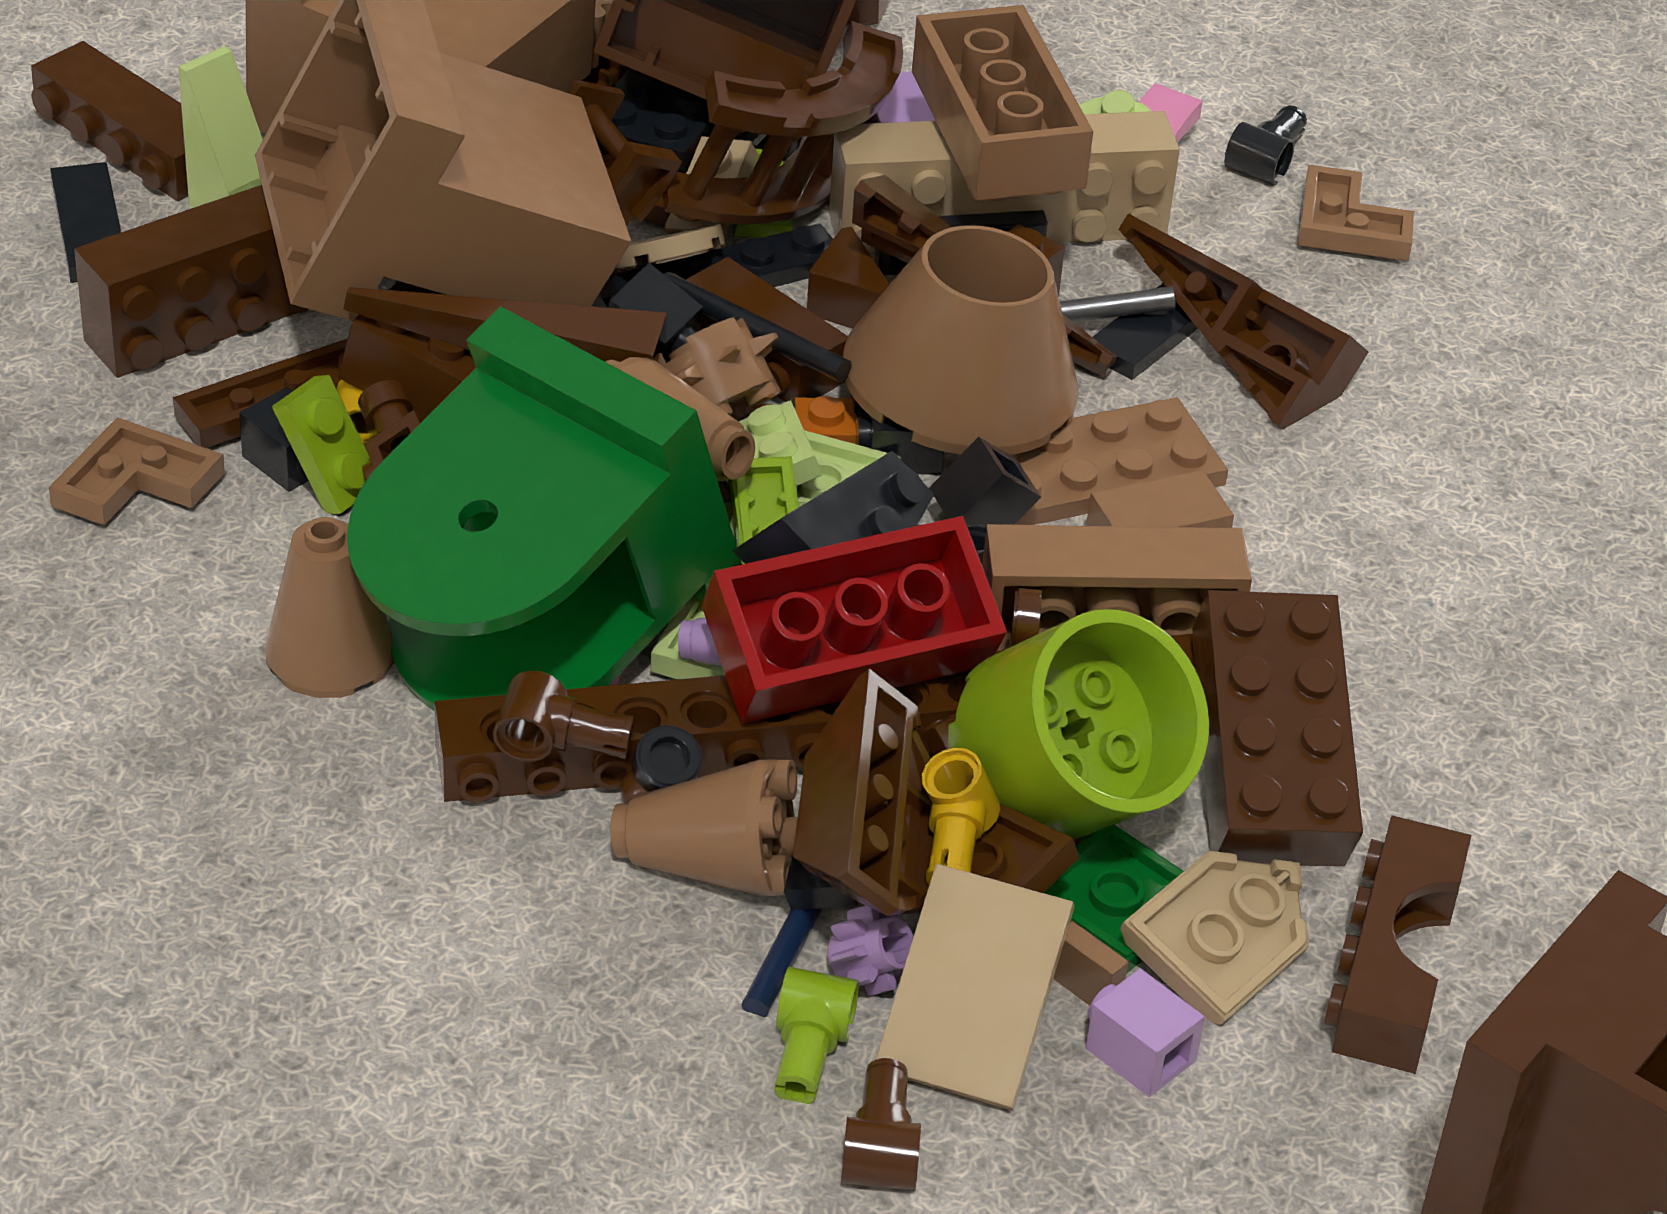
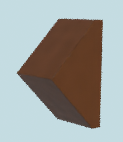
(844, 281)

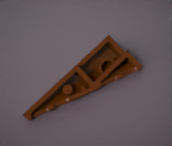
(901, 226)
(453, 319)
(1275, 348)

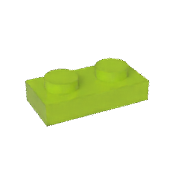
(324, 442)

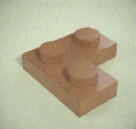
(1339, 222)
(130, 460)

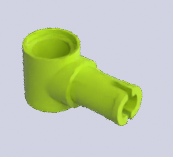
(812, 1018)

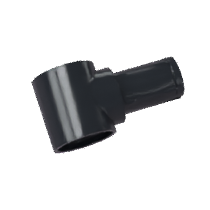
(1266, 148)

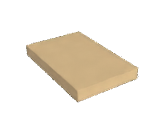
(975, 985)

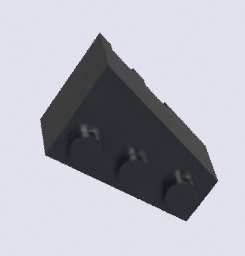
(866, 504)

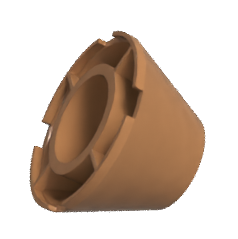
(967, 345)

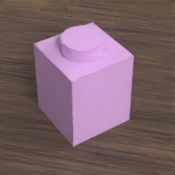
(1144, 1031)

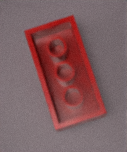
(816, 619)

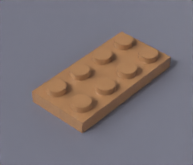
(1113, 452)

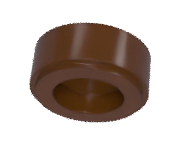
(1025, 615)

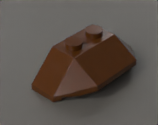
(866, 802)

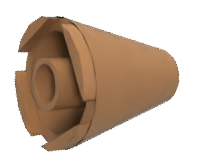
(323, 624)

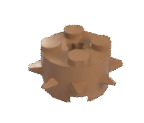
(726, 366)

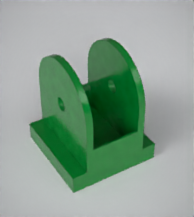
(539, 502)

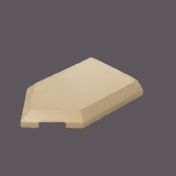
(1221, 931)

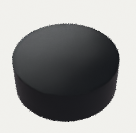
(666, 758)

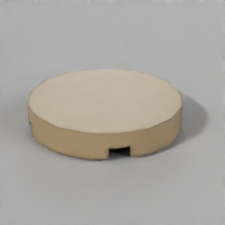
(672, 246)

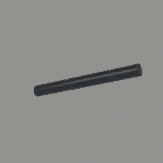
(788, 342)

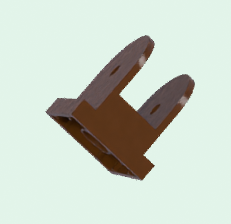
(1568, 1076)

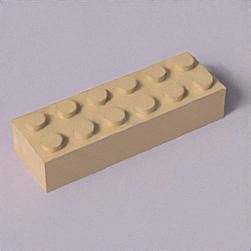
(1128, 173)

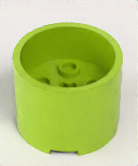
(1086, 722)

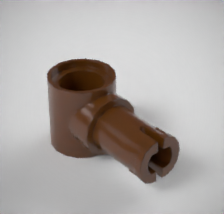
(543, 718)
(881, 1138)

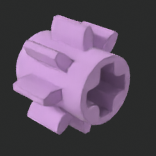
(870, 948)

